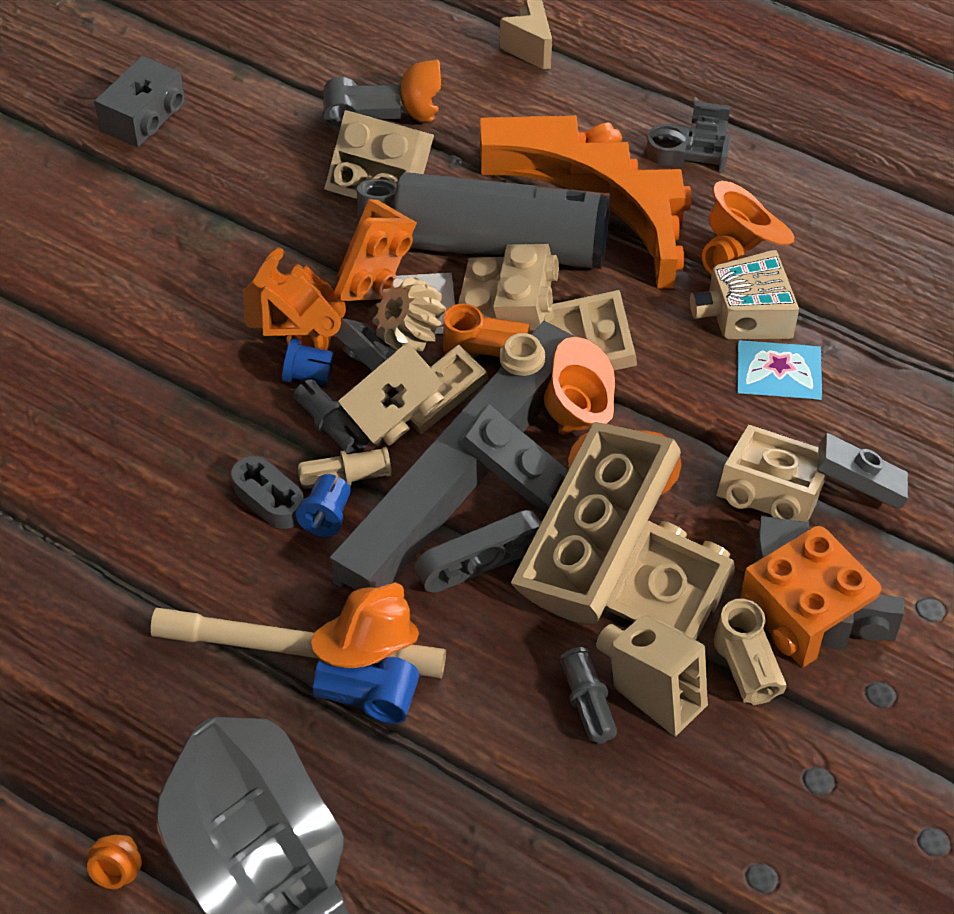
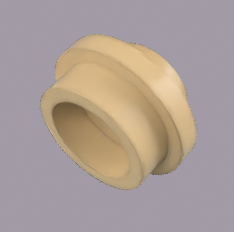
(522, 354)

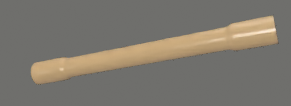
(195, 628)

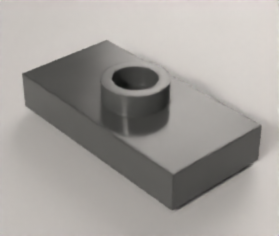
(863, 471)

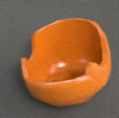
(418, 87)

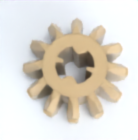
(409, 314)

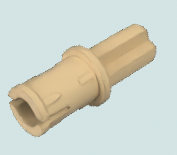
(346, 466)

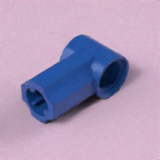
(380, 688)

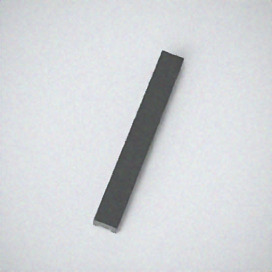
(438, 479)

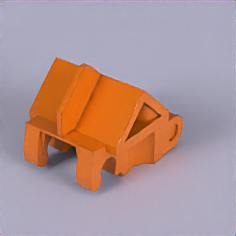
(291, 301)

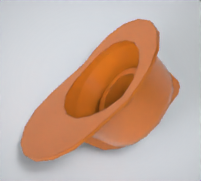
(745, 218)
(580, 386)
(368, 630)

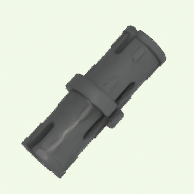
(330, 417)

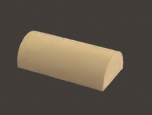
(595, 521)

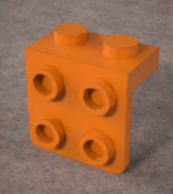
(374, 253)
(807, 591)

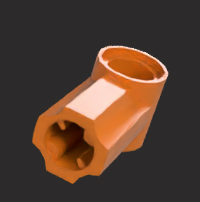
(477, 333)

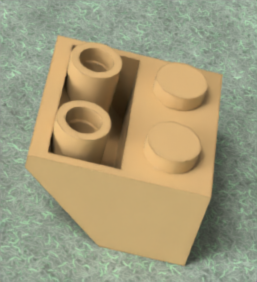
(375, 150)

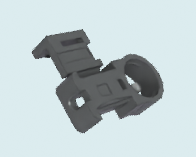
(699, 144)

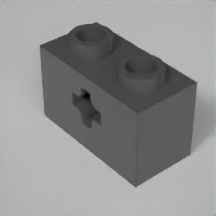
(140, 101)

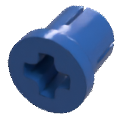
(307, 363)
(323, 509)

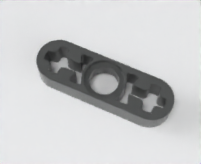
(477, 552)

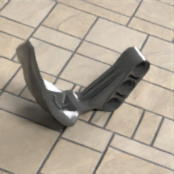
(249, 823)

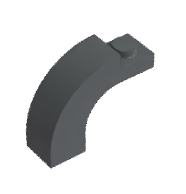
(873, 622)

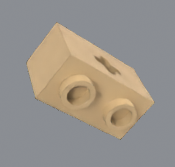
(400, 371)

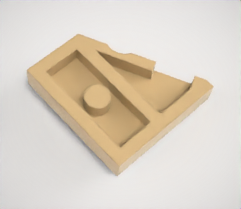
(599, 320)

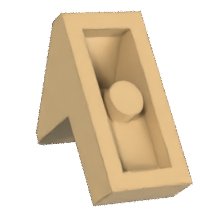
(528, 34)

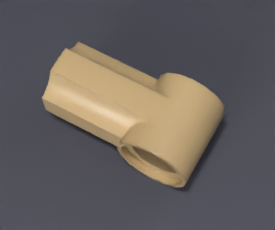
(749, 653)

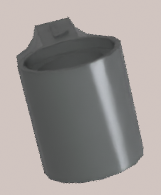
(369, 100)

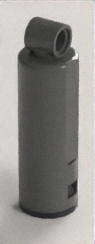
(489, 215)

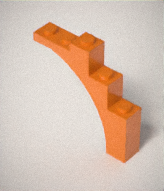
(557, 153)

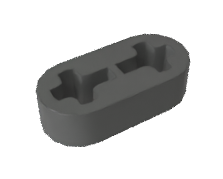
(262, 497)

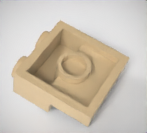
(512, 285)
(772, 475)
(672, 579)

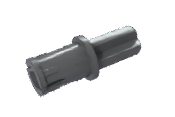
(588, 695)

